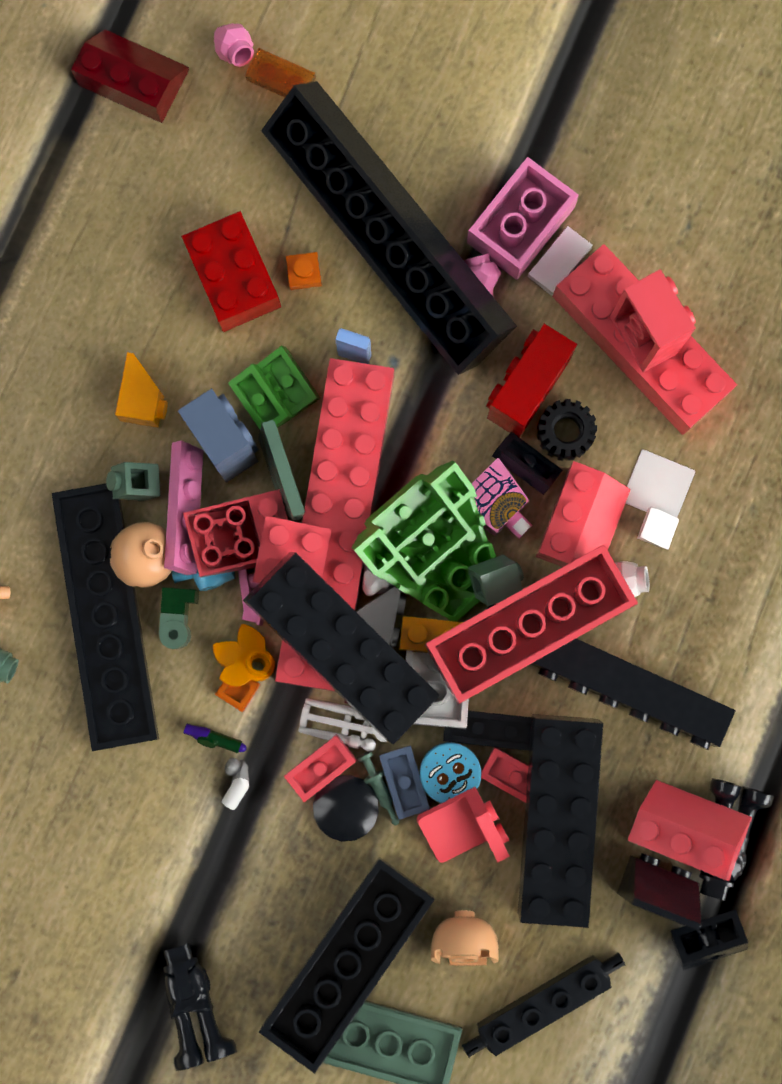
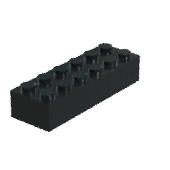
(341, 647)
(560, 820)
(346, 965)

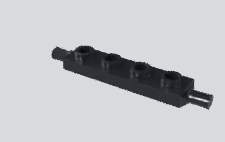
(544, 1005)

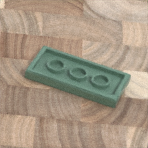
(397, 1046)

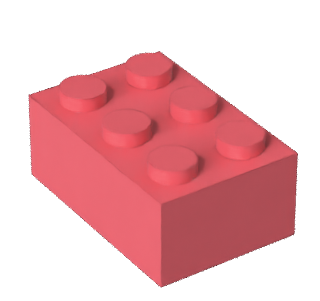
(653, 320)

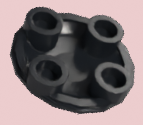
(346, 808)

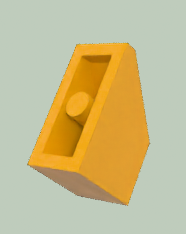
(139, 397)

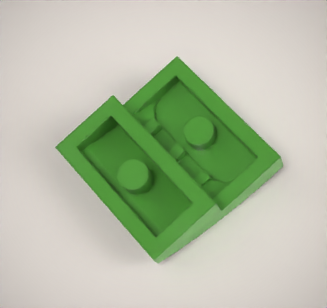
(274, 389)

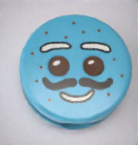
(449, 771)

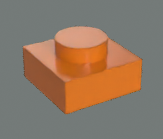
(303, 271)

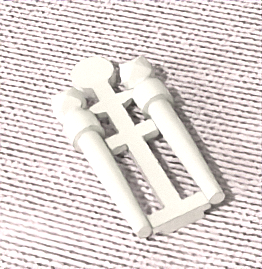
(352, 741)

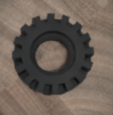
(580, 416)

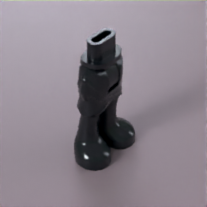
(749, 803)
(188, 991)

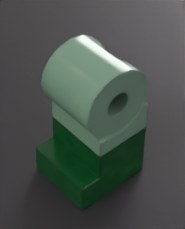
(174, 627)

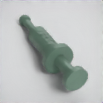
(378, 785)

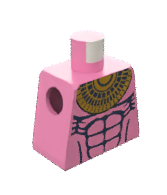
(501, 500)

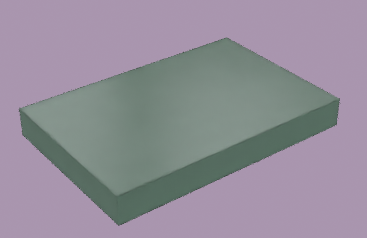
(280, 470)

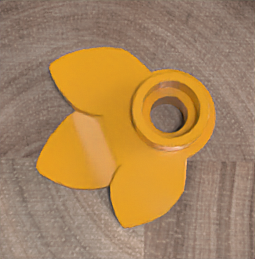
(240, 655)

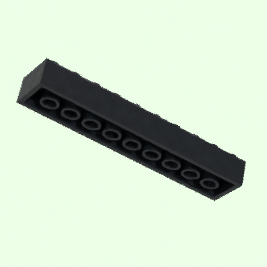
(387, 227)

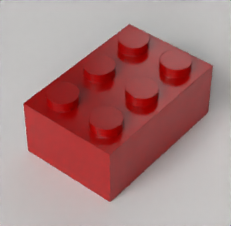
(231, 271)
(530, 379)

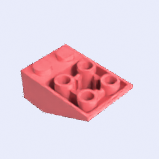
(230, 533)

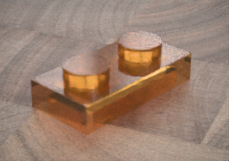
(276, 73)

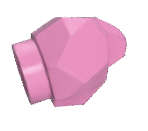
(233, 44)
(485, 270)

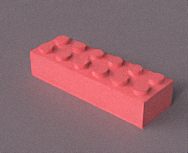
(679, 387)
(530, 624)

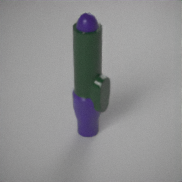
(211, 738)

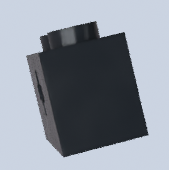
(716, 939)

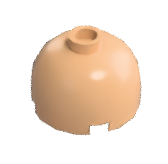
(140, 555)
(464, 940)

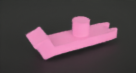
(246, 587)

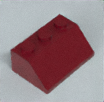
(129, 74)

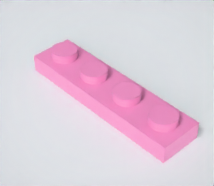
(183, 497)

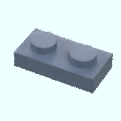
(404, 782)

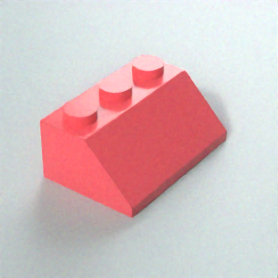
(582, 515)
(690, 829)

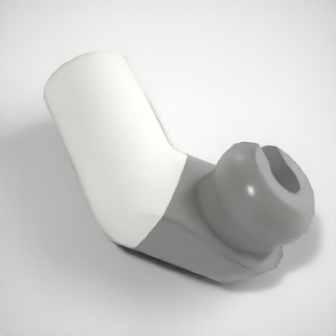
(240, 782)

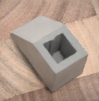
(382, 614)

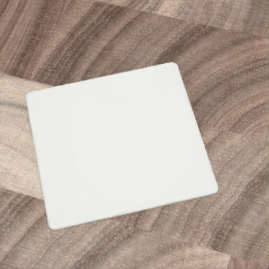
(659, 484)

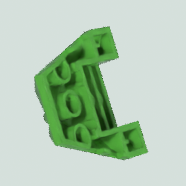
(429, 540)

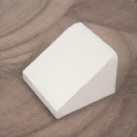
(658, 528)

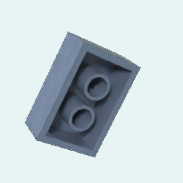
(220, 434)

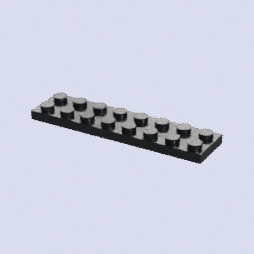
(104, 620)

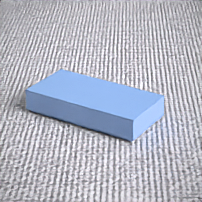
(353, 346)

